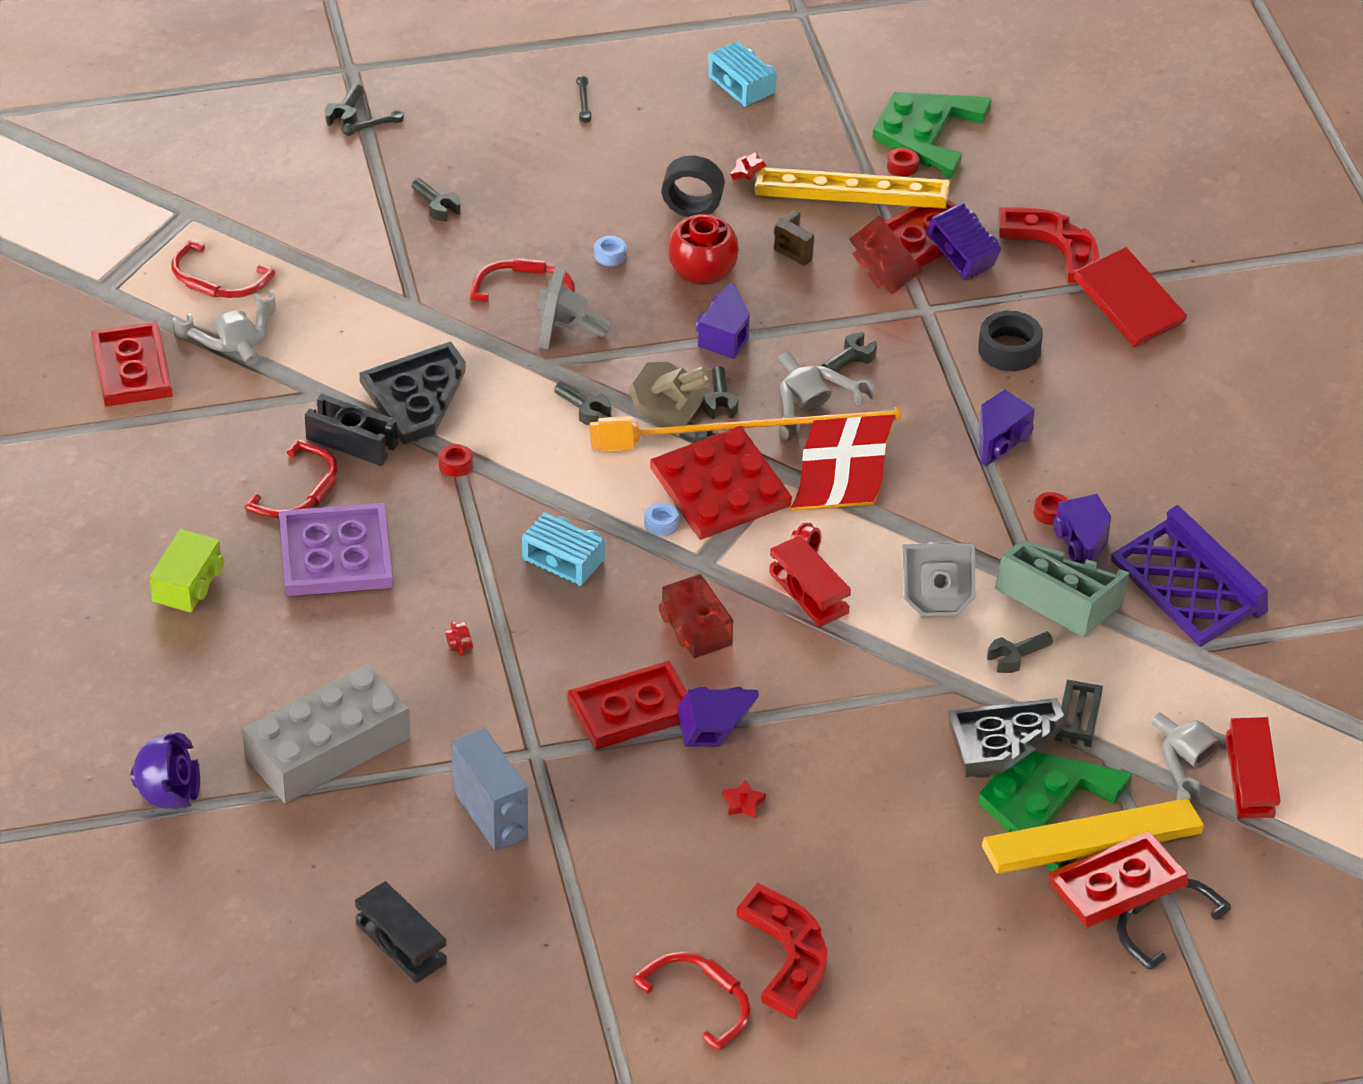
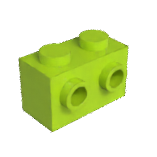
(186, 570)

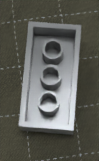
(326, 733)

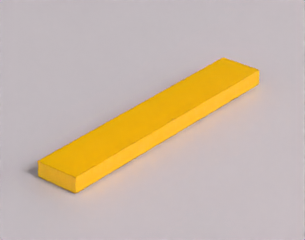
(852, 187)
(1089, 835)

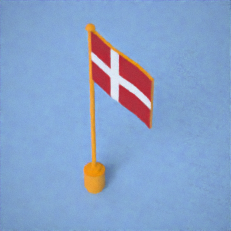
(839, 458)

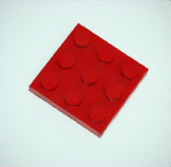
(720, 482)

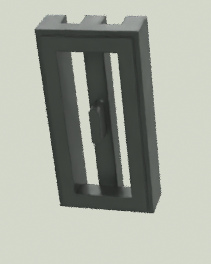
(1075, 733)

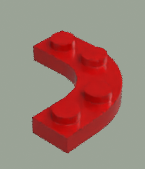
(1054, 228)
(801, 940)

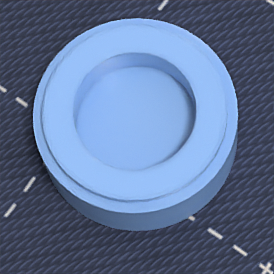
(610, 251)
(661, 519)

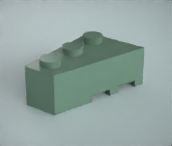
(1060, 588)

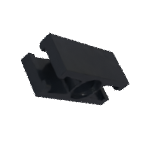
(351, 429)
(400, 931)

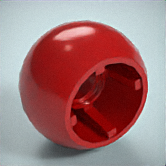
(703, 249)

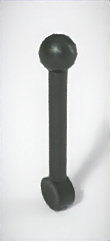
(585, 115)
(396, 116)

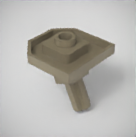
(670, 393)

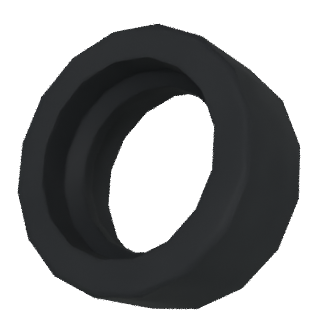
(698, 168)
(1010, 357)

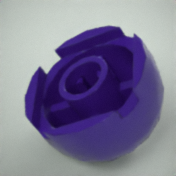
(166, 772)

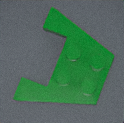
(918, 121)
(1041, 786)

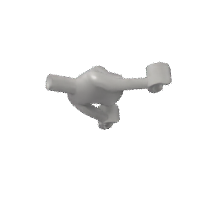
(234, 328)
(807, 389)
(1191, 742)

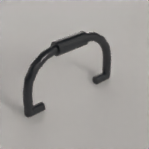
(1151, 963)

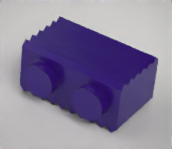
(964, 241)

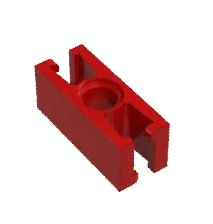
(809, 580)
(1252, 767)

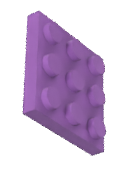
(335, 549)

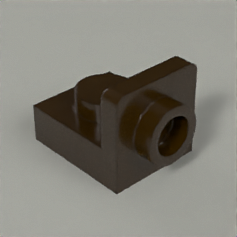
(793, 240)

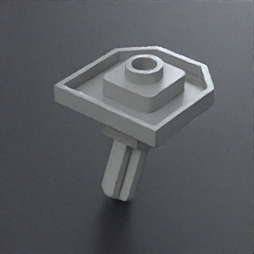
(566, 309)
(938, 577)

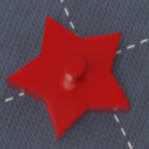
(747, 167)
(743, 799)

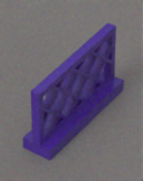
(1216, 565)

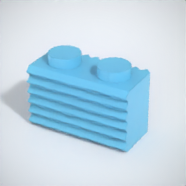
(742, 73)
(563, 548)

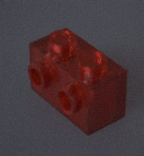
(885, 254)
(696, 616)

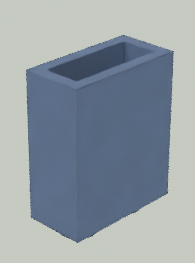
(490, 788)

